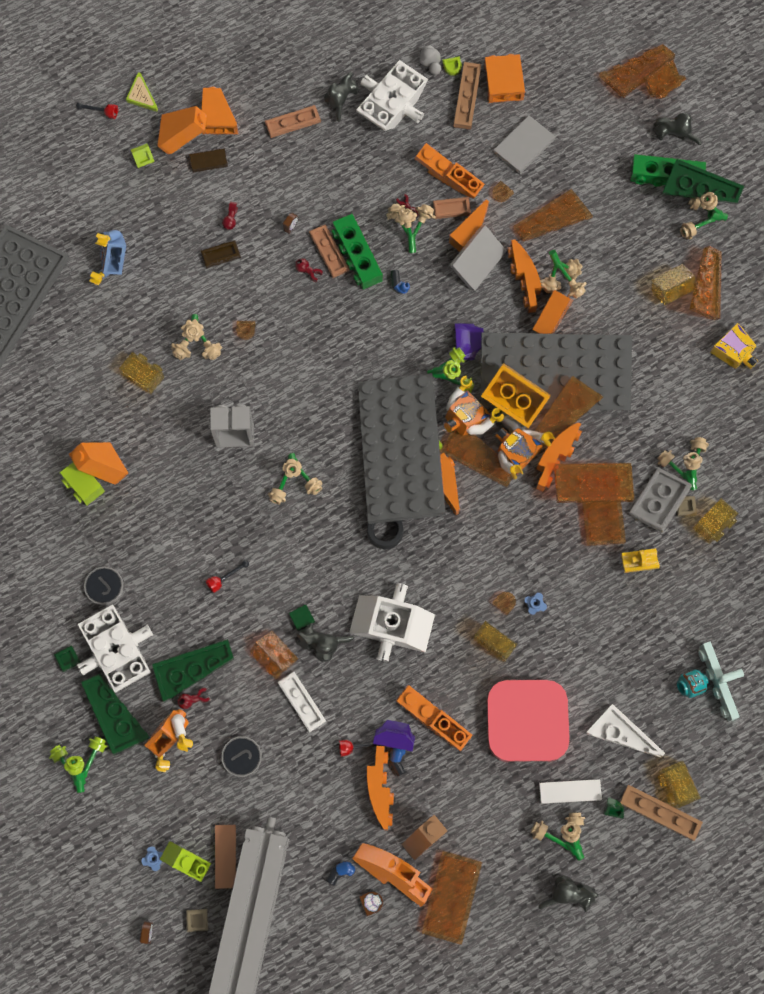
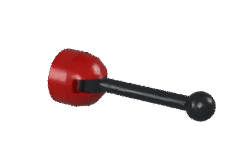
(109, 110)
(215, 582)
(346, 747)

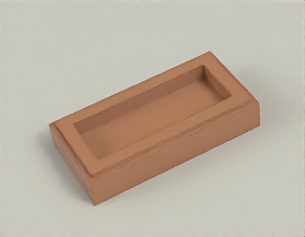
(452, 207)

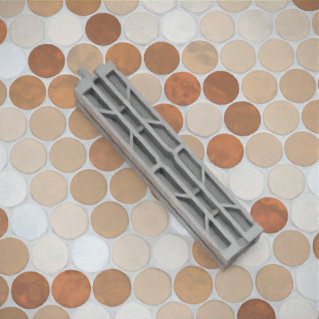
(250, 911)

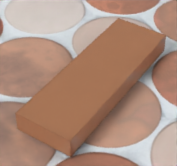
(292, 121)
(329, 251)
(225, 856)

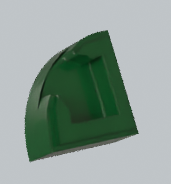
(614, 808)

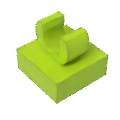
(142, 155)

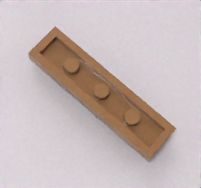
(467, 95)
(661, 812)

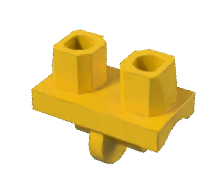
(640, 560)

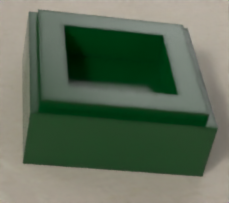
(302, 617)
(67, 658)

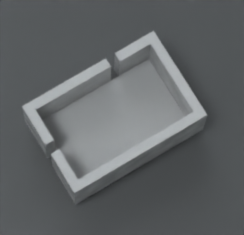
(232, 426)

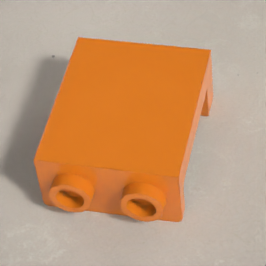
(504, 78)

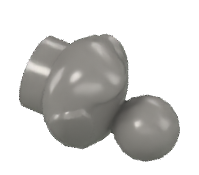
(431, 58)

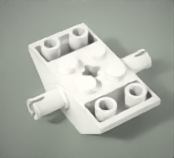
(393, 97)
(412, 622)
(104, 633)

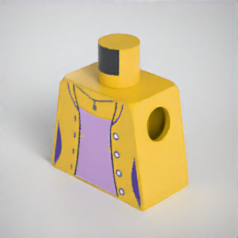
(736, 348)

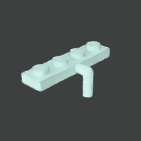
(719, 680)

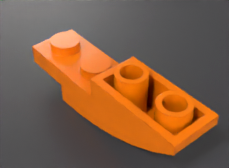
(448, 173)
(526, 272)
(559, 449)
(433, 718)
(380, 796)
(393, 869)

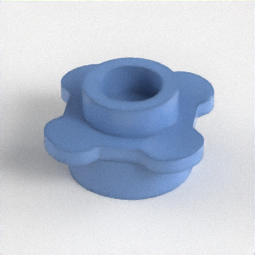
(541, 606)
(147, 860)

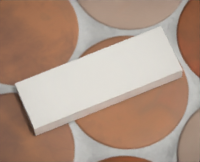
(301, 702)
(570, 791)

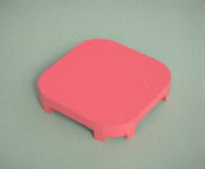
(527, 720)

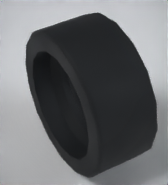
(385, 544)

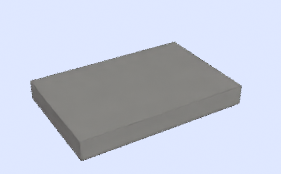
(524, 144)
(478, 258)
(660, 500)

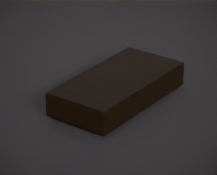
(208, 160)
(220, 254)

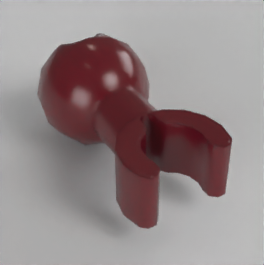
(407, 205)
(229, 221)
(304, 267)
(189, 700)

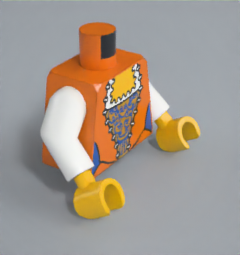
(467, 413)
(520, 448)
(166, 735)

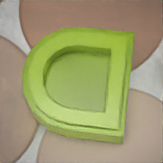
(452, 66)

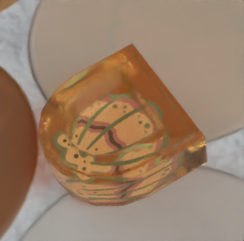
(502, 192)
(245, 329)
(505, 602)

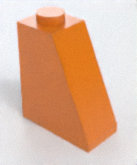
(219, 115)
(180, 128)
(552, 313)
(99, 461)

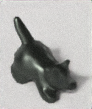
(338, 93)
(678, 126)
(322, 644)
(567, 892)

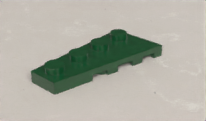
(694, 182)
(189, 668)
(116, 722)

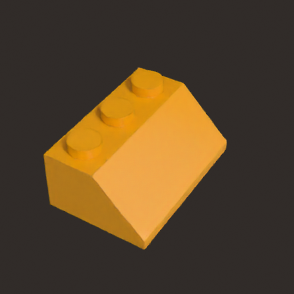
(515, 395)

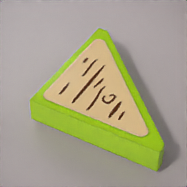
(140, 94)

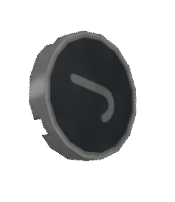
(103, 586)
(241, 756)

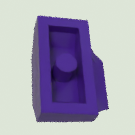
(468, 339)
(395, 735)

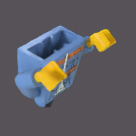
(111, 254)

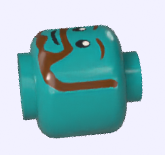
(692, 683)

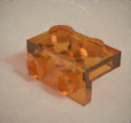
(663, 79)
(273, 654)

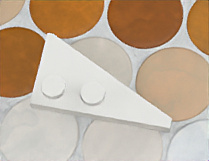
(617, 728)

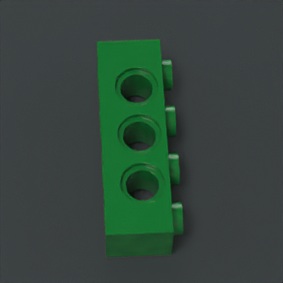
(658, 166)
(349, 227)

